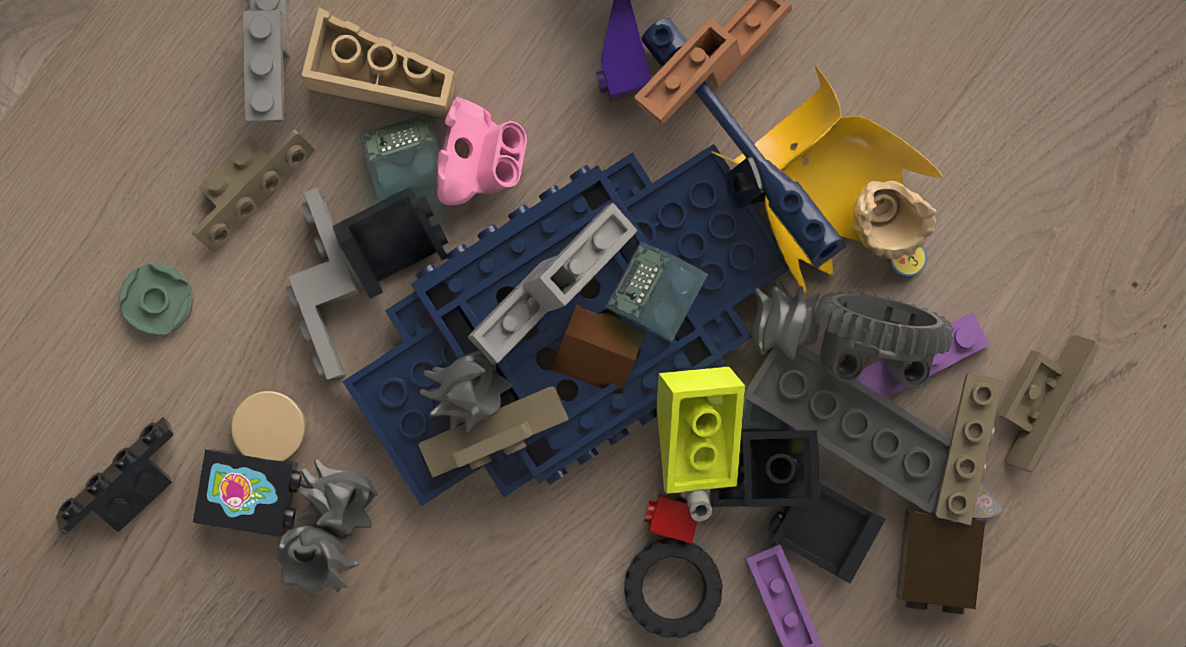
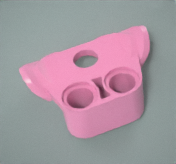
(463, 178)

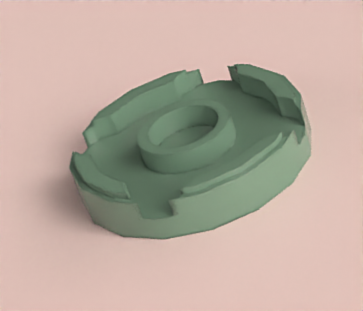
(156, 299)

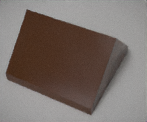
(598, 349)

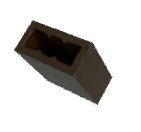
(940, 562)

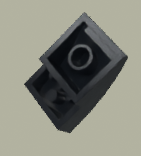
(774, 471)

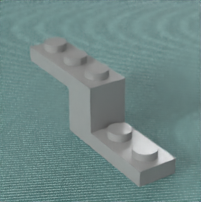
(264, 49)
(552, 283)
(322, 286)

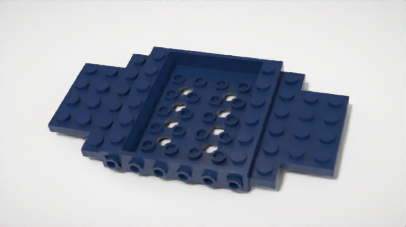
(681, 213)

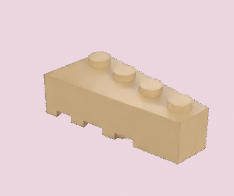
(373, 70)

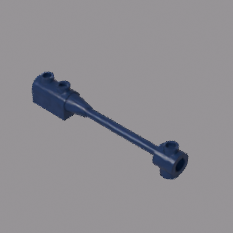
(786, 198)

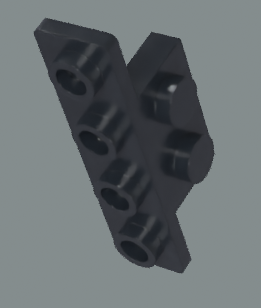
(124, 486)

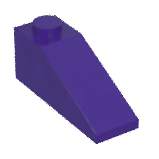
(623, 55)

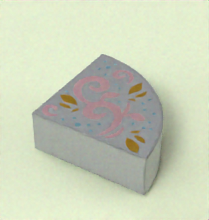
(985, 504)

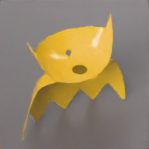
(841, 163)

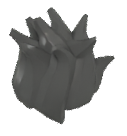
(784, 320)
(467, 390)
(337, 499)
(313, 559)

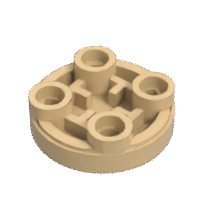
(268, 426)

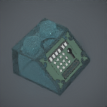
(402, 156)
(656, 291)

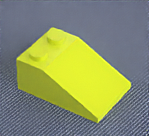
(699, 428)

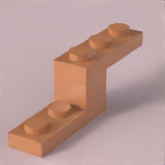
(711, 55)

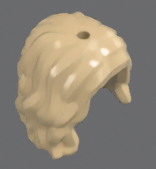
(895, 223)

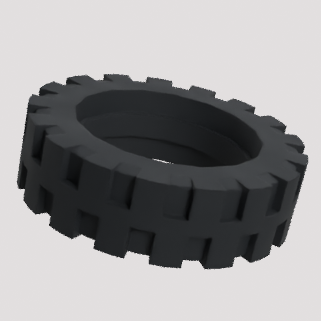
(684, 625)

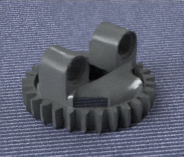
(882, 328)

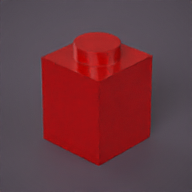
(670, 518)

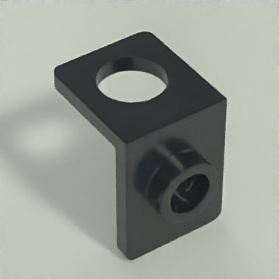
(746, 183)

